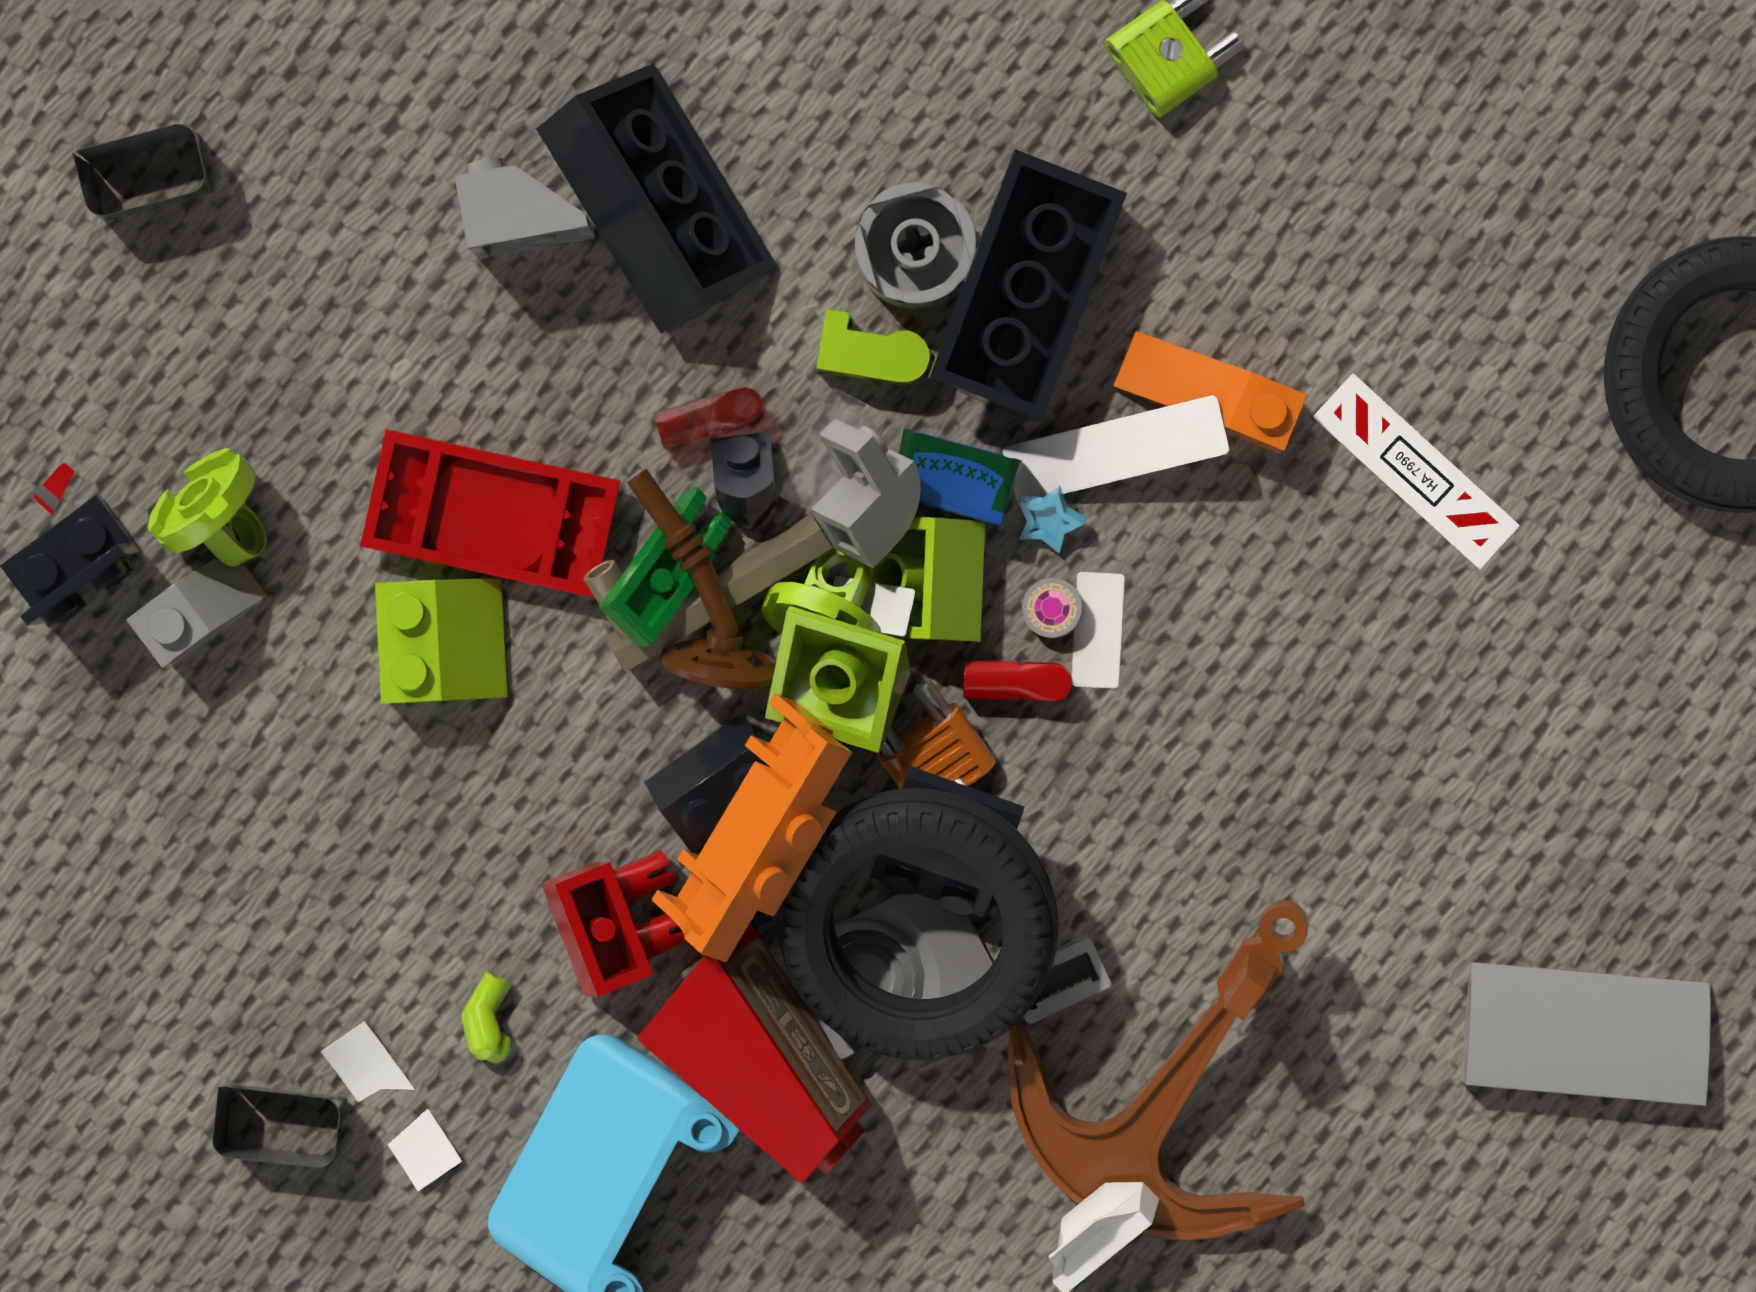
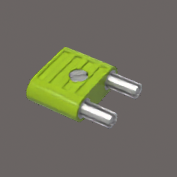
(1164, 56)

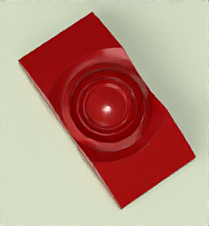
(489, 512)

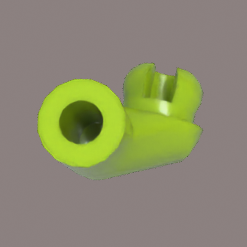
(480, 1023)

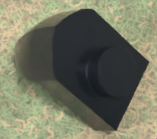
(744, 477)

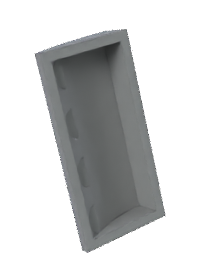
(1587, 1034)

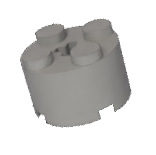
(933, 217)

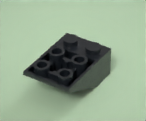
(700, 786)

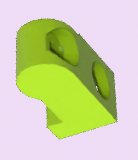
(890, 359)

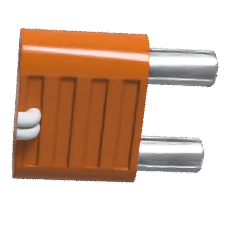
(938, 744)

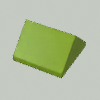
(840, 676)

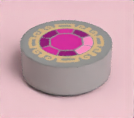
(1052, 608)

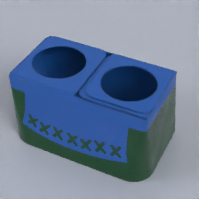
(961, 476)

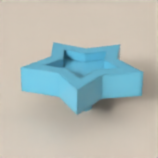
(1048, 518)

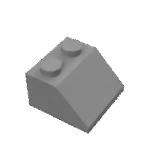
(514, 212)

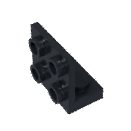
(70, 560)

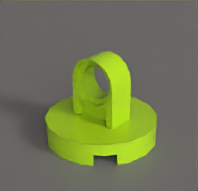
(209, 509)
(821, 598)

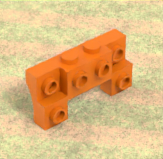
(761, 835)

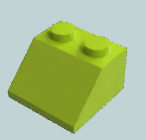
(945, 568)
(441, 640)

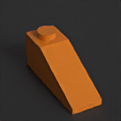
(1249, 403)

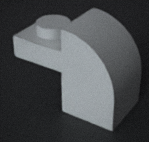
(873, 499)

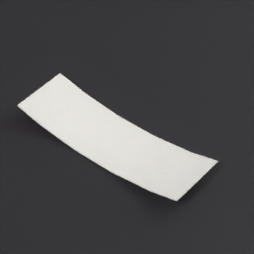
(368, 1068)

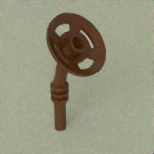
(720, 657)

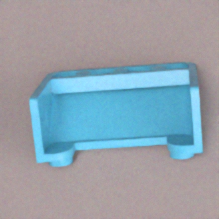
(598, 1162)

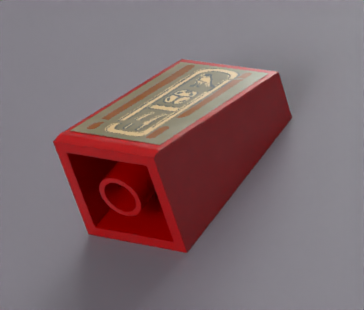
(760, 1058)

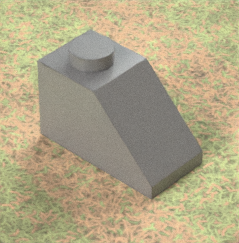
(195, 610)

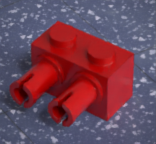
(598, 927)

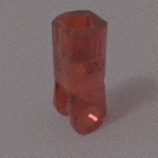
(707, 416)

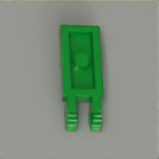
(653, 582)

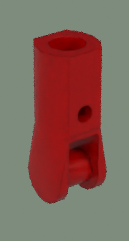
(1014, 680)

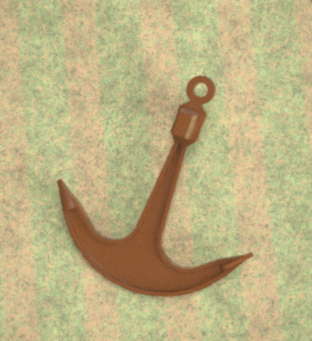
(1126, 1147)

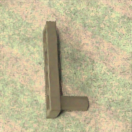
(738, 578)

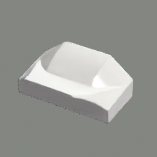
(1100, 1229)

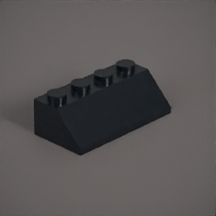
(656, 196)
(1027, 286)

